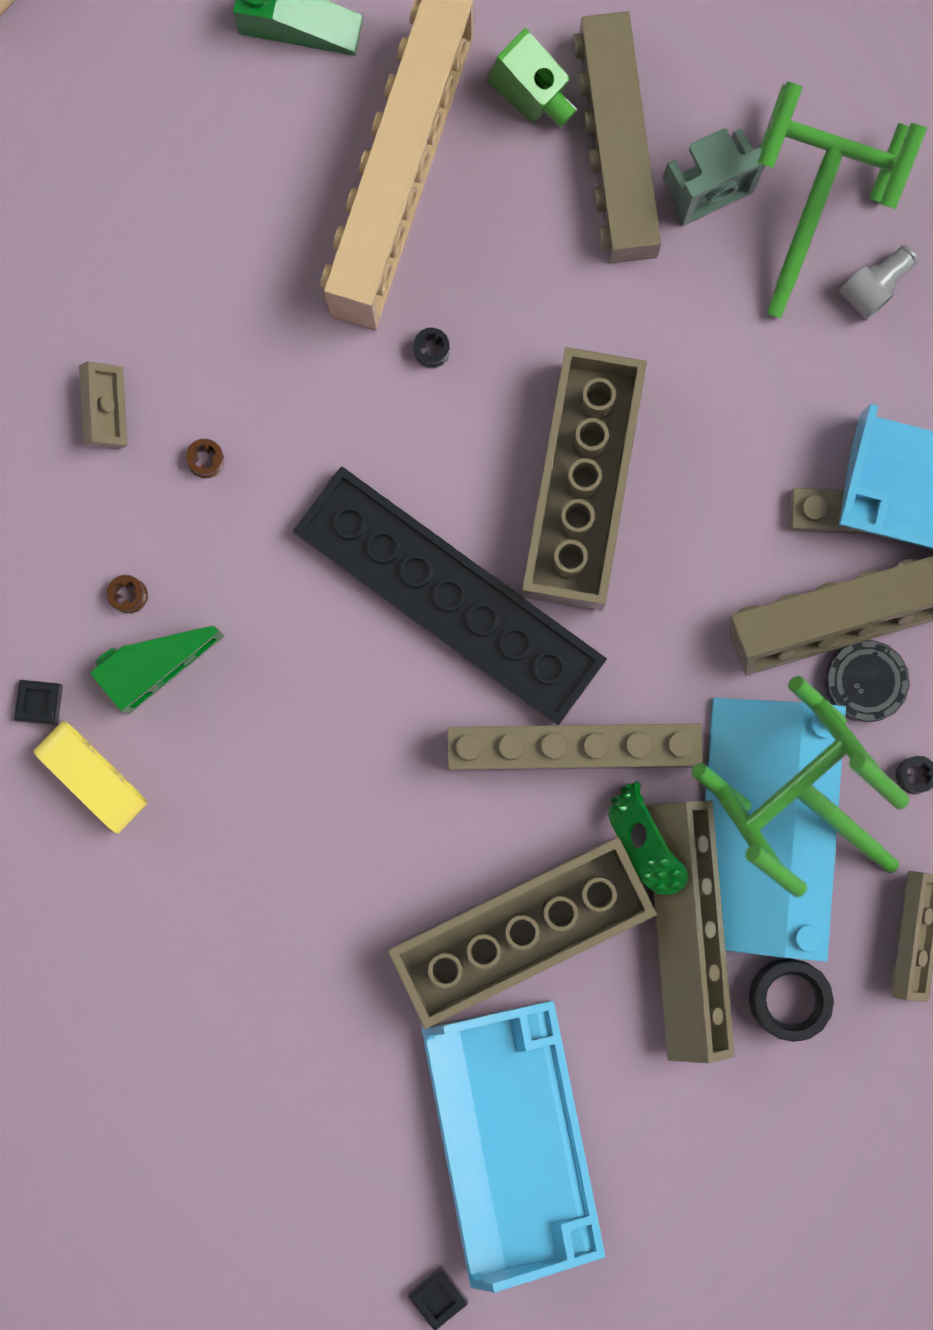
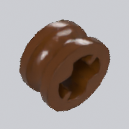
(192, 457)
(127, 606)

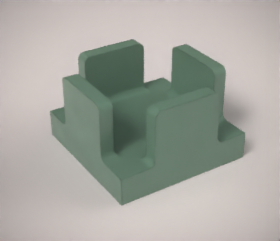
(722, 175)

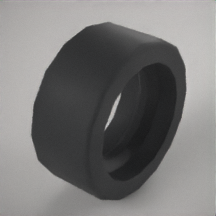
(823, 1005)

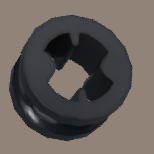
(442, 352)
(902, 776)

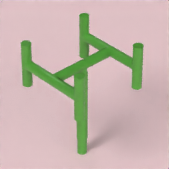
(893, 174)
(801, 787)

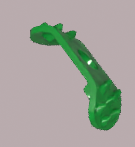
(653, 860)

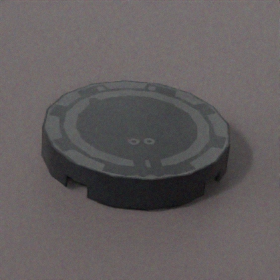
(867, 680)

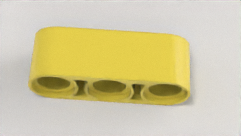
(90, 777)

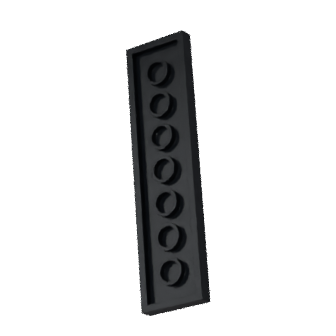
(449, 595)

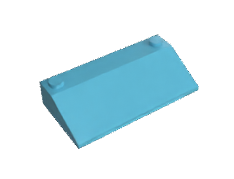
(890, 480)
(757, 752)
(512, 1146)

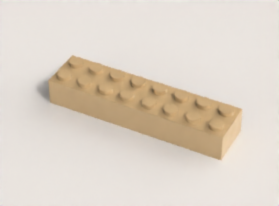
(398, 160)

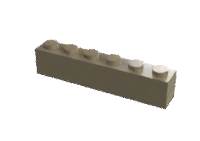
(618, 137)
(834, 616)
(574, 747)
(693, 939)

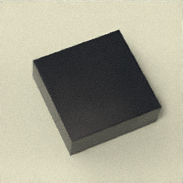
(38, 702)
(438, 1298)

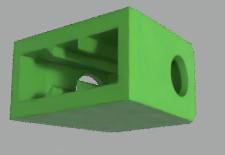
(531, 80)

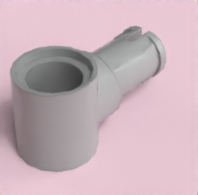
(873, 287)

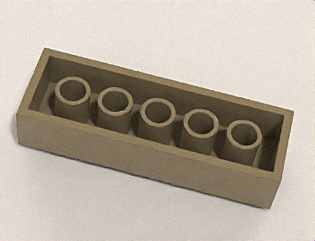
(584, 479)
(521, 932)

